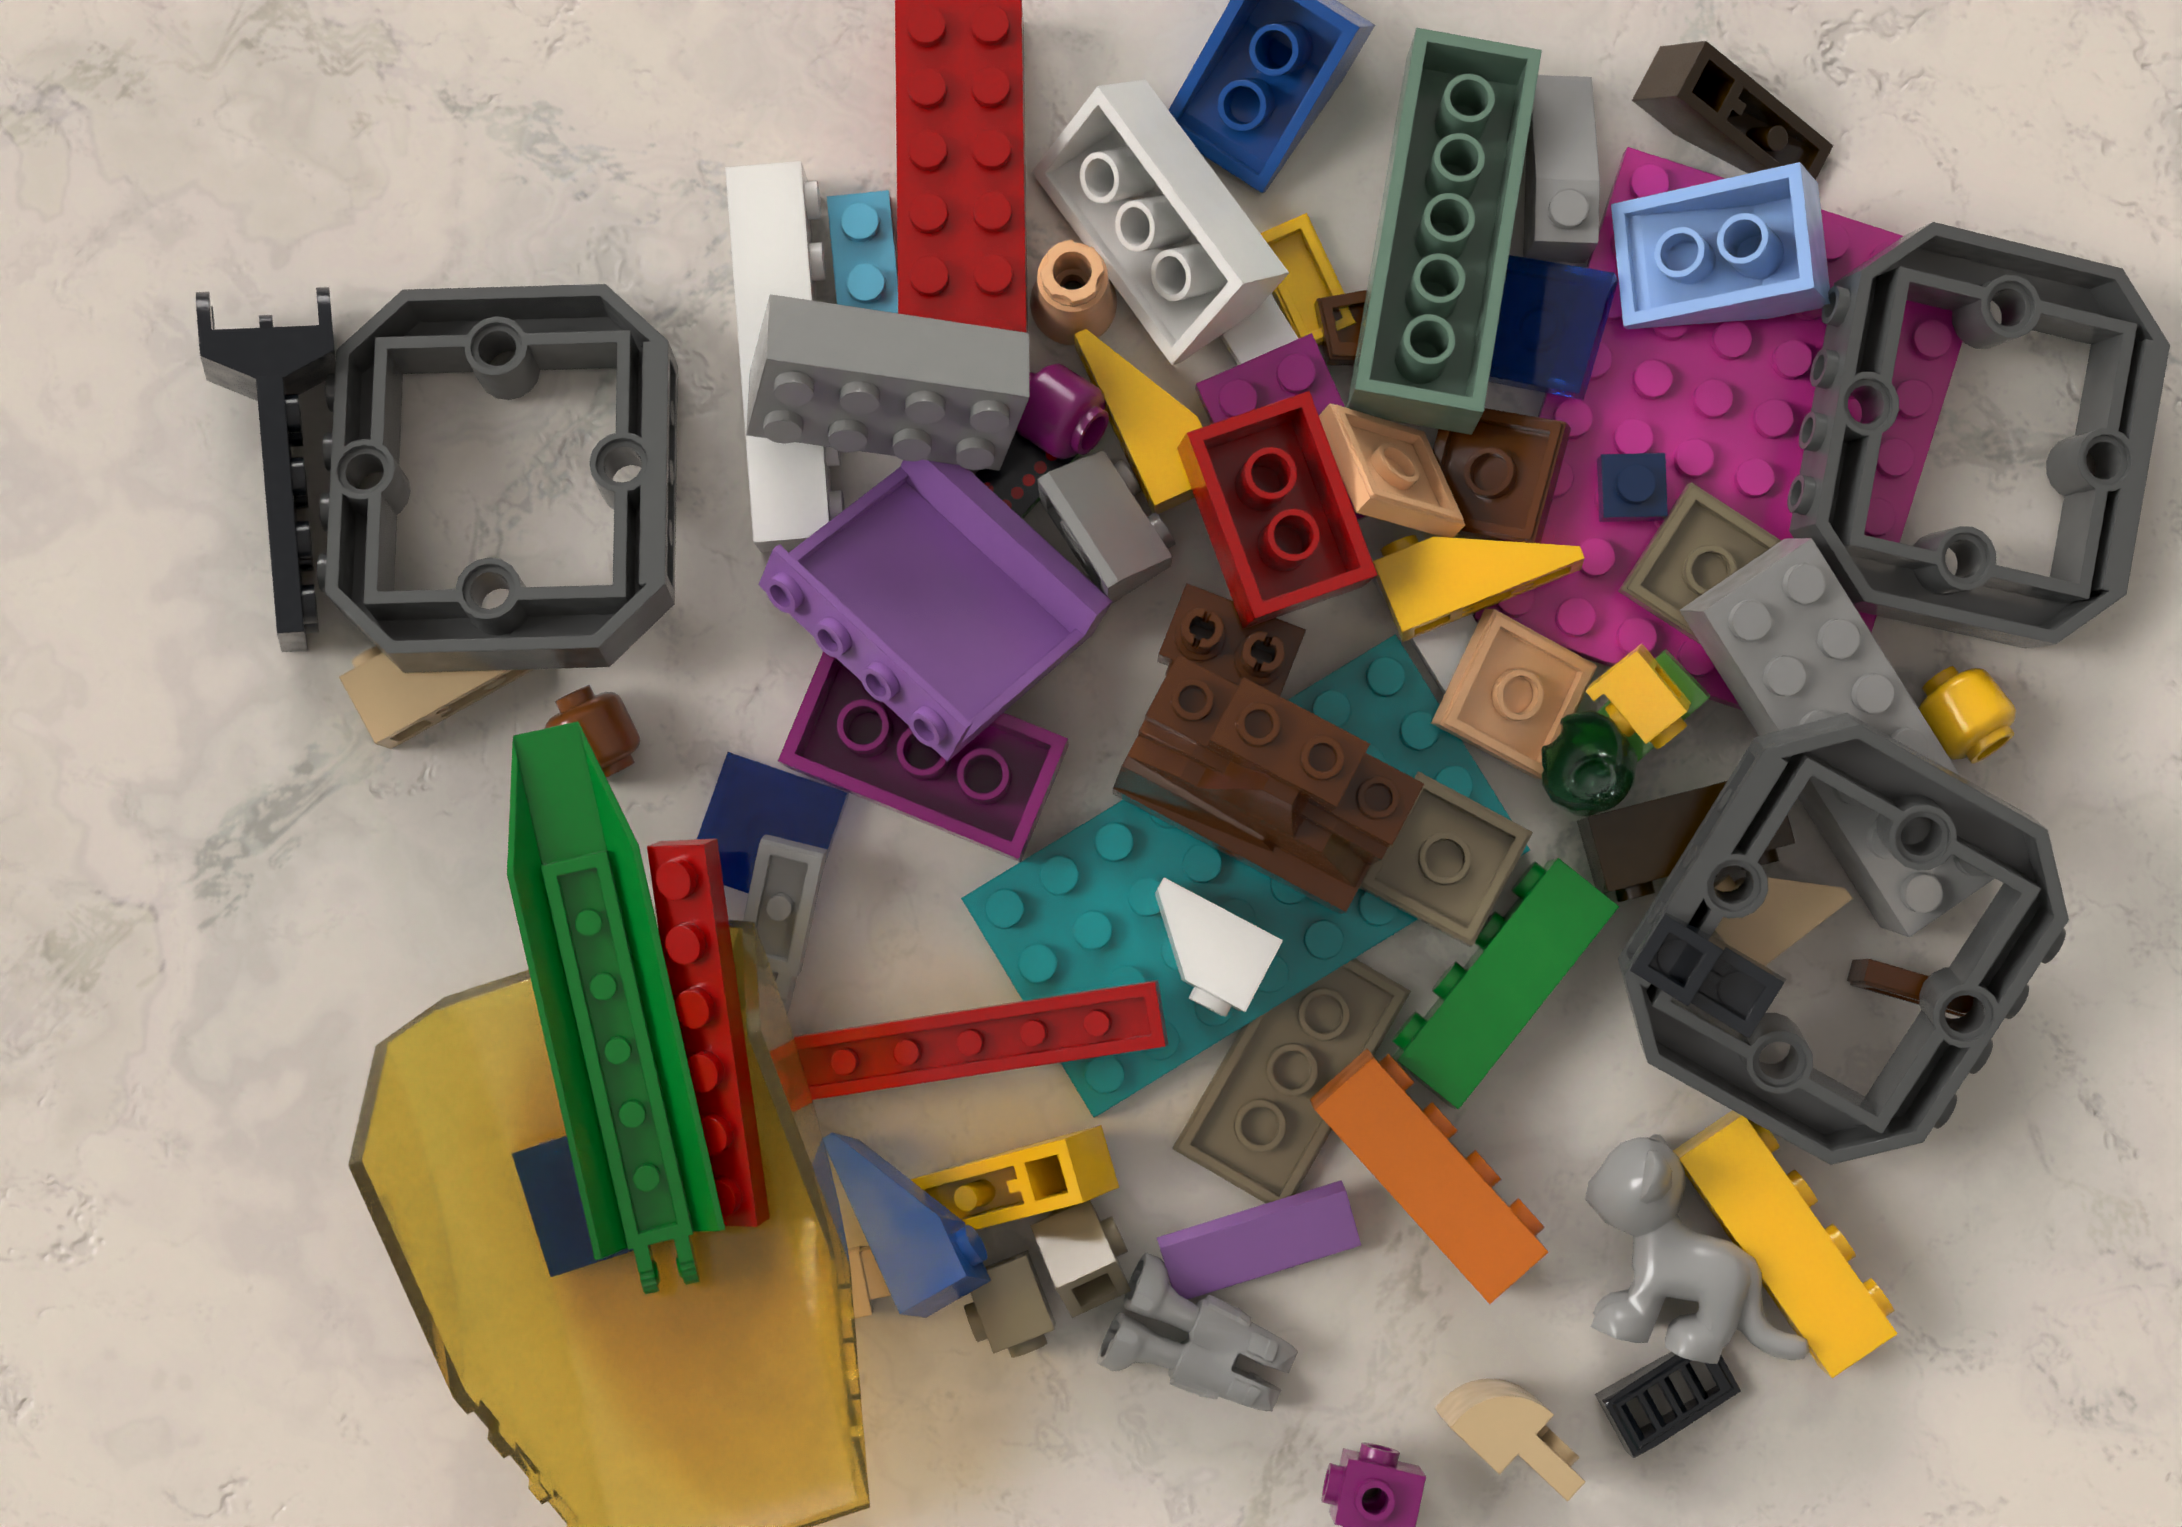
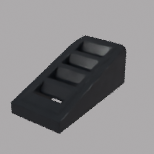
(1640, 1440)

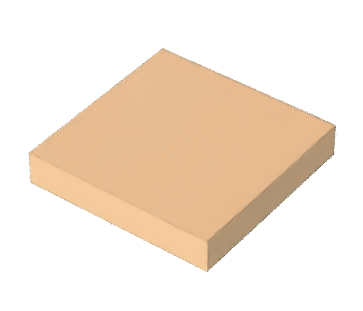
(1391, 472)
(1512, 692)

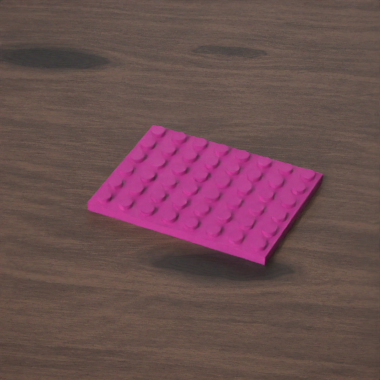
(1728, 418)

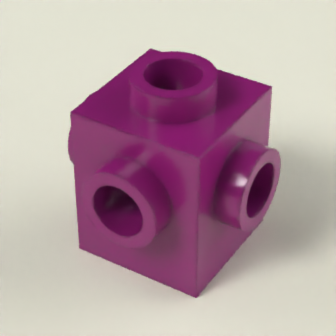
(1373, 1467)

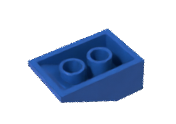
(1266, 81)

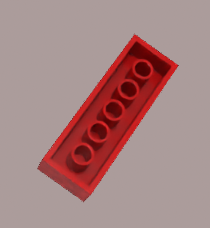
(961, 161)

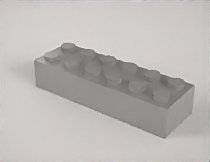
(1802, 655)

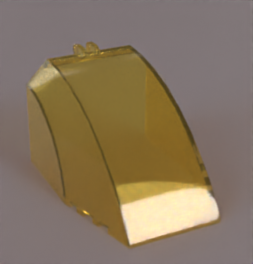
(617, 1402)

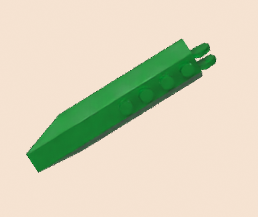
(606, 1006)

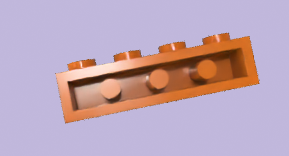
(1429, 1175)

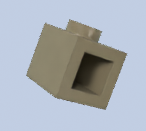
(1082, 1256)
(1011, 1307)

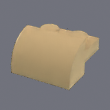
(1508, 1421)

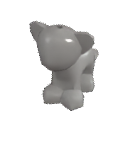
(1641, 1195)

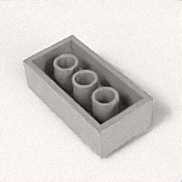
(887, 383)

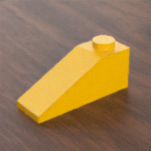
(1144, 421)
(1455, 577)
(1025, 1179)

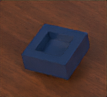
(1632, 487)

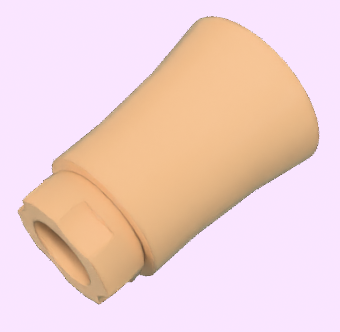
(1063, 311)

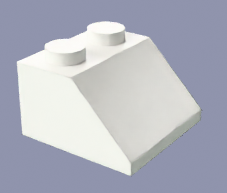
(1215, 949)

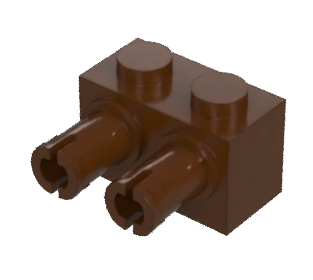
(1212, 636)

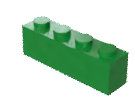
(1503, 982)

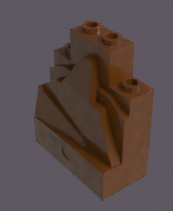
(1265, 783)

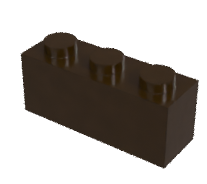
(1647, 839)

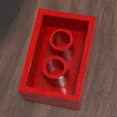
(1276, 509)

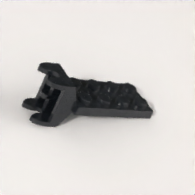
(274, 369)

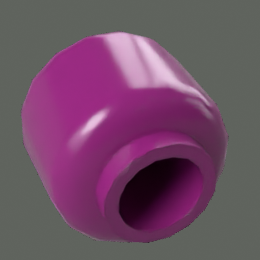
(1063, 412)

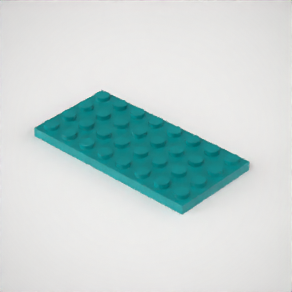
(1089, 909)

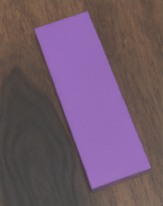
(1259, 1241)

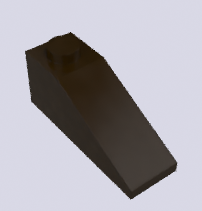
(1726, 111)

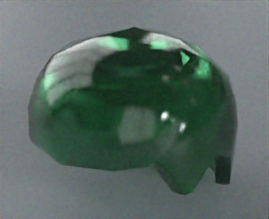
(1588, 764)

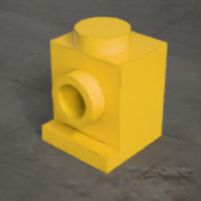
(1642, 698)

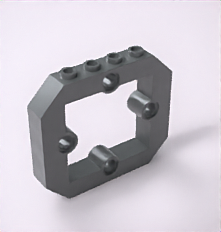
(463, 333)
(2114, 424)
(1937, 1052)

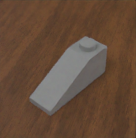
(1562, 172)

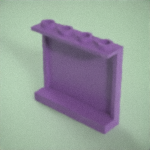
(937, 600)

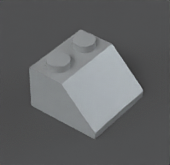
(1105, 524)

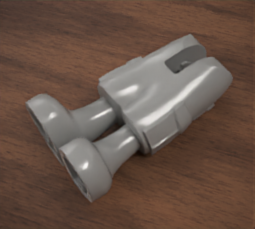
(1208, 1355)

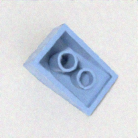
(1722, 251)

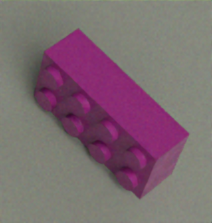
(982, 794)

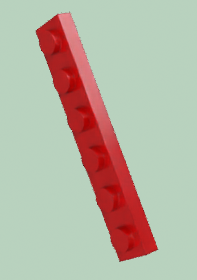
(707, 1002)
(983, 1040)

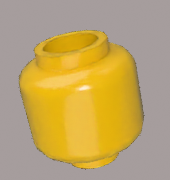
(1968, 713)

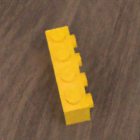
(1799, 1260)

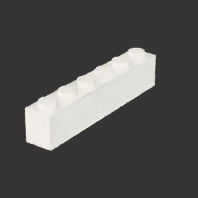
(776, 256)

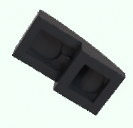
(1708, 974)

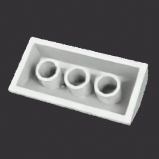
(1158, 219)

